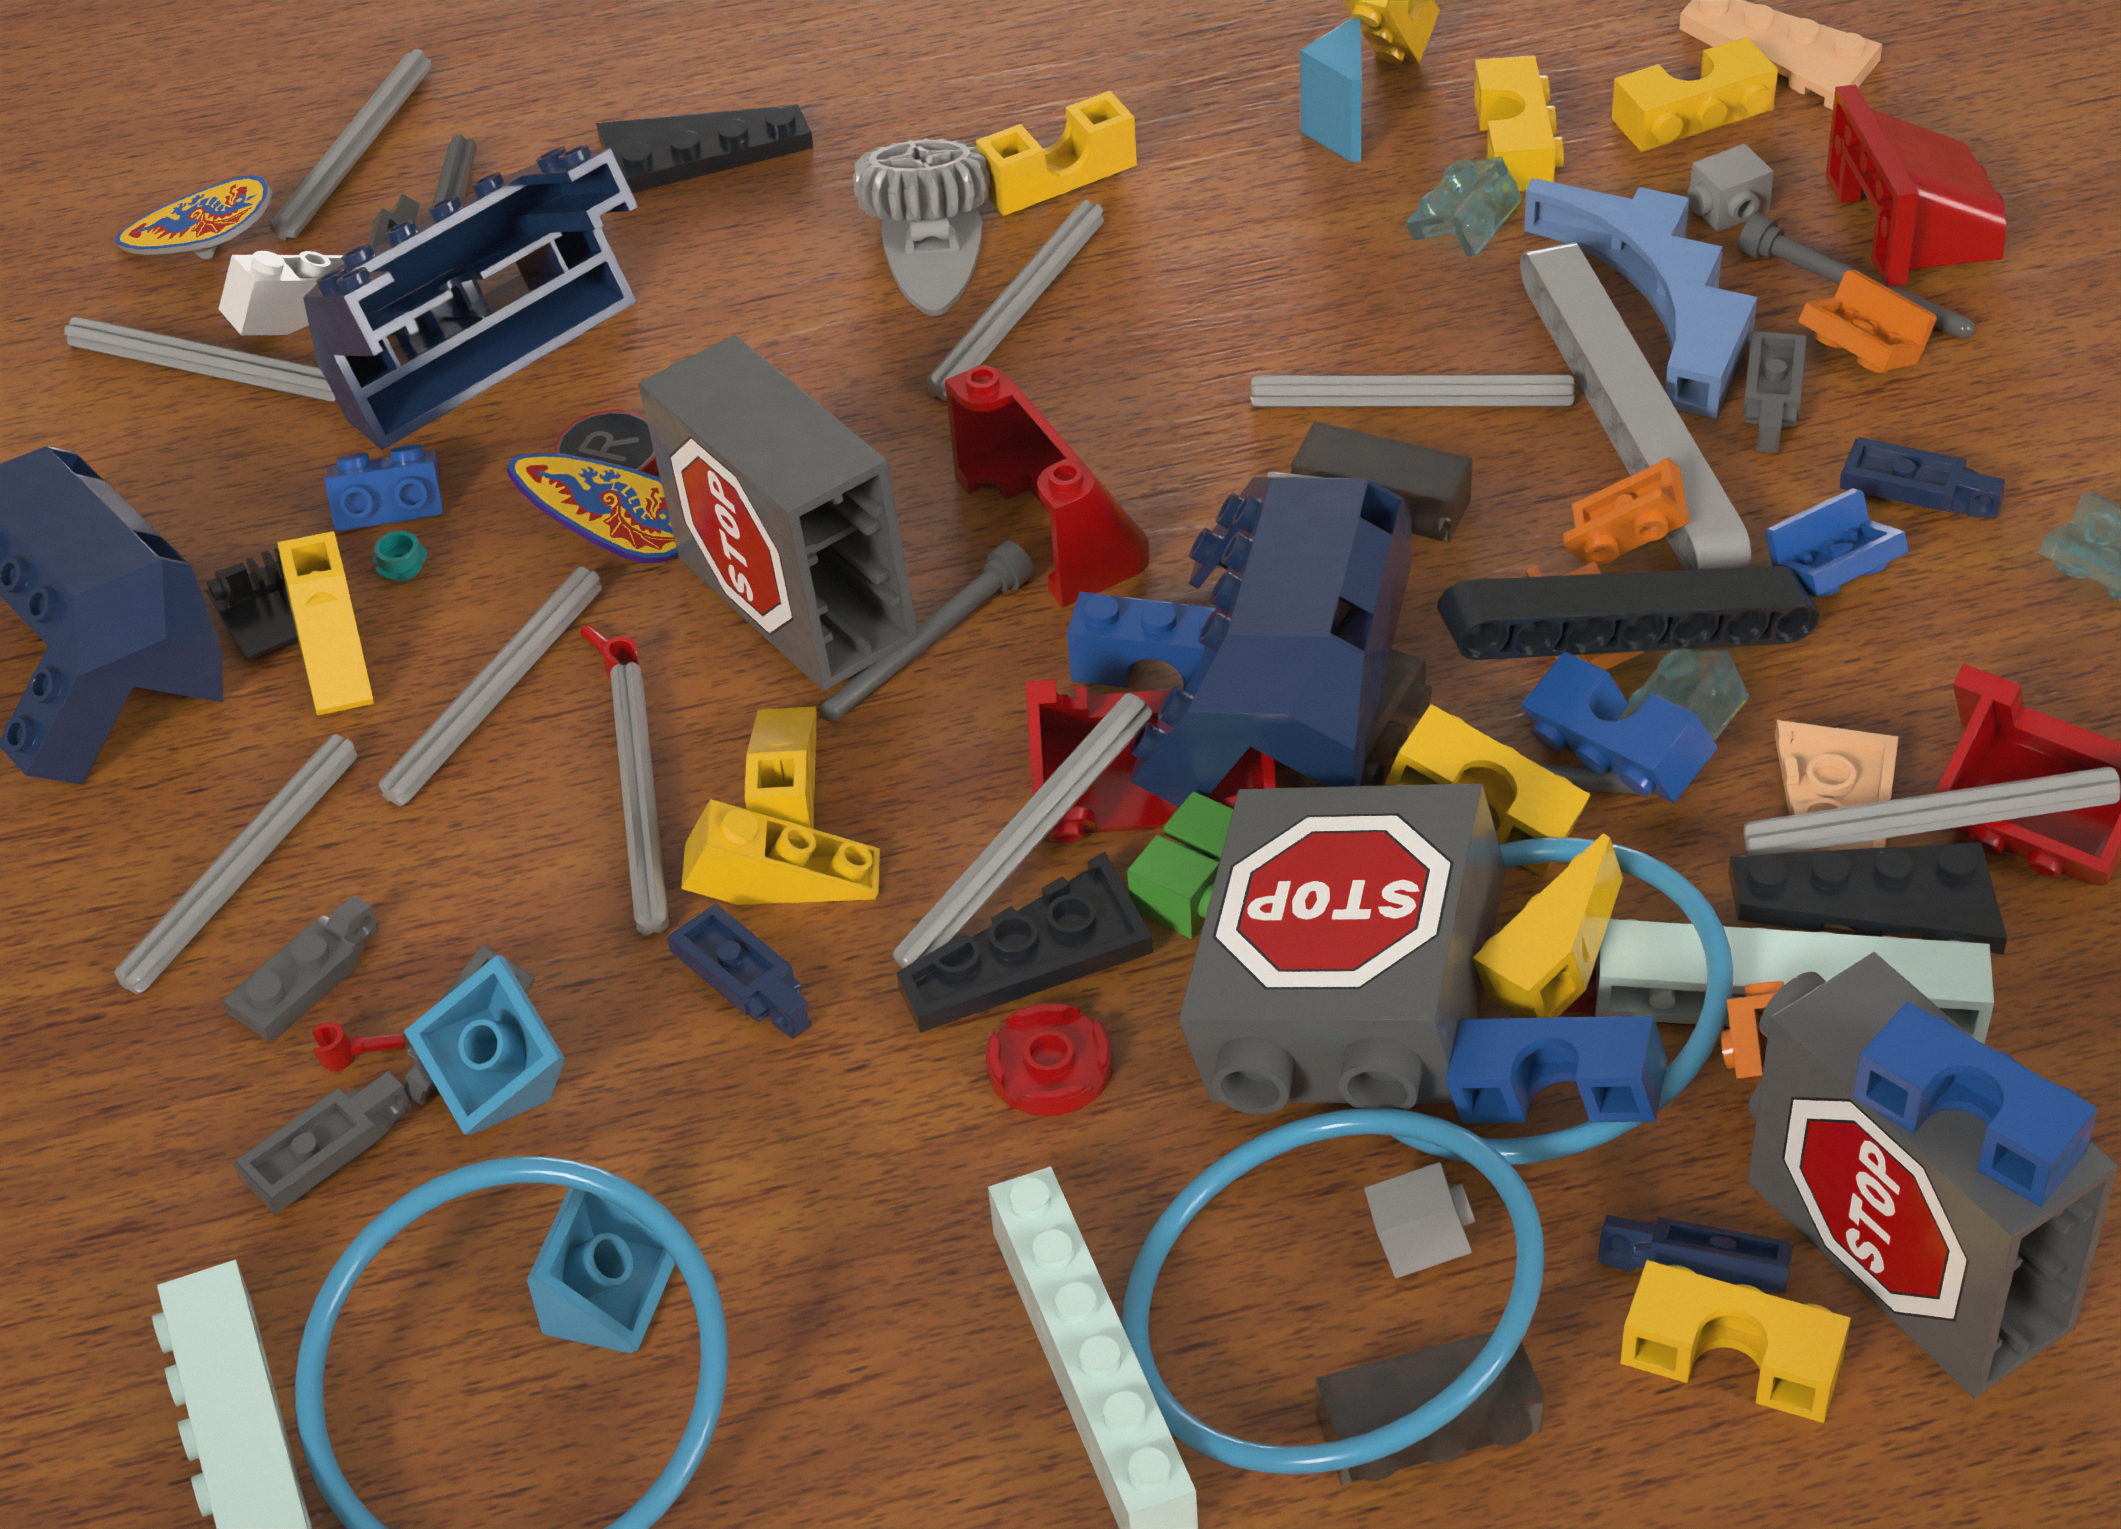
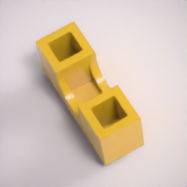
(1396, 27)
(1661, 109)
(1519, 124)
(1093, 146)
(1524, 794)
(1687, 1314)

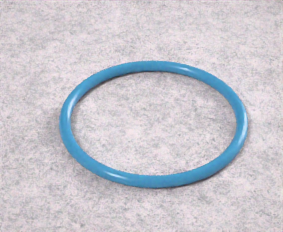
(1700, 1043)
(480, 1176)
(1426, 1418)

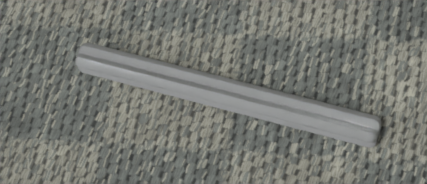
(350, 145)
(1018, 296)
(198, 358)
(1411, 391)
(489, 687)
(639, 800)
(1933, 812)
(1025, 830)
(235, 865)

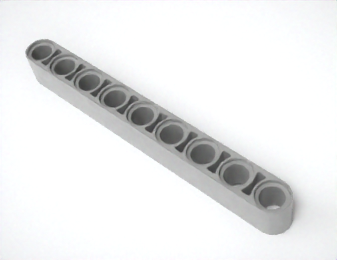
(1631, 400)

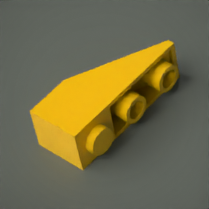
(325, 623)
(782, 765)
(773, 861)
(1553, 943)

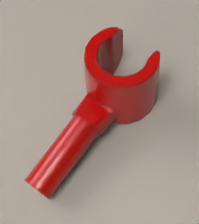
(613, 649)
(338, 1050)

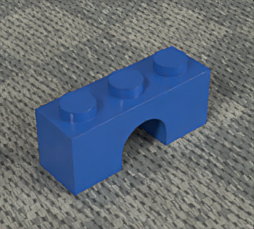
(1117, 631)
(1650, 750)
(1507, 1061)
(1929, 1066)

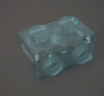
(1468, 201)
(2089, 543)
(1698, 682)

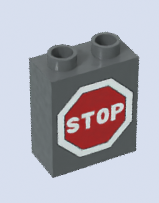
(781, 510)
(1343, 945)
(1907, 1214)

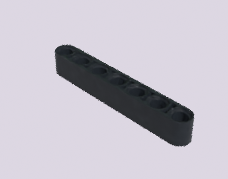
(1627, 612)

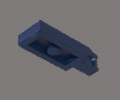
(1921, 479)
(741, 969)
(1702, 1248)

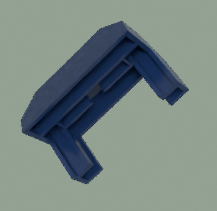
(429, 294)
(105, 602)
(1293, 637)

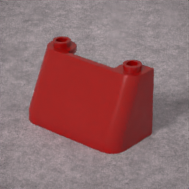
(1011, 445)
(1112, 801)

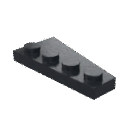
(695, 145)
(1906, 890)
(1051, 941)

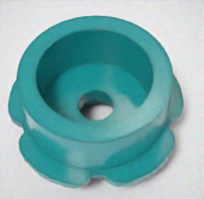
(398, 556)

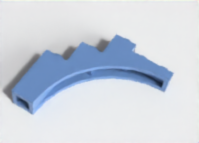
(1677, 275)

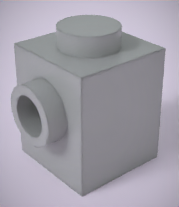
(1730, 187)
(1420, 1219)

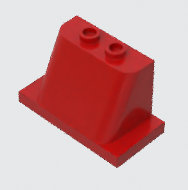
(1923, 186)
(2018, 743)

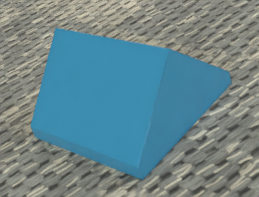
(1333, 90)
(487, 1049)
(598, 1274)

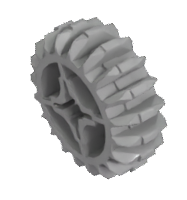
(921, 180)

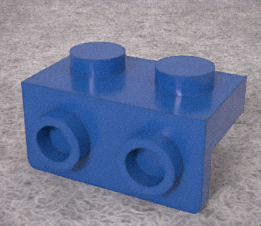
(384, 488)
(1834, 543)

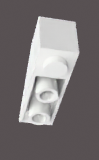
(268, 289)

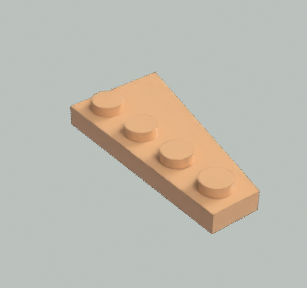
(1800, 48)
(1834, 770)

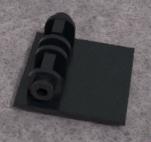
(254, 605)

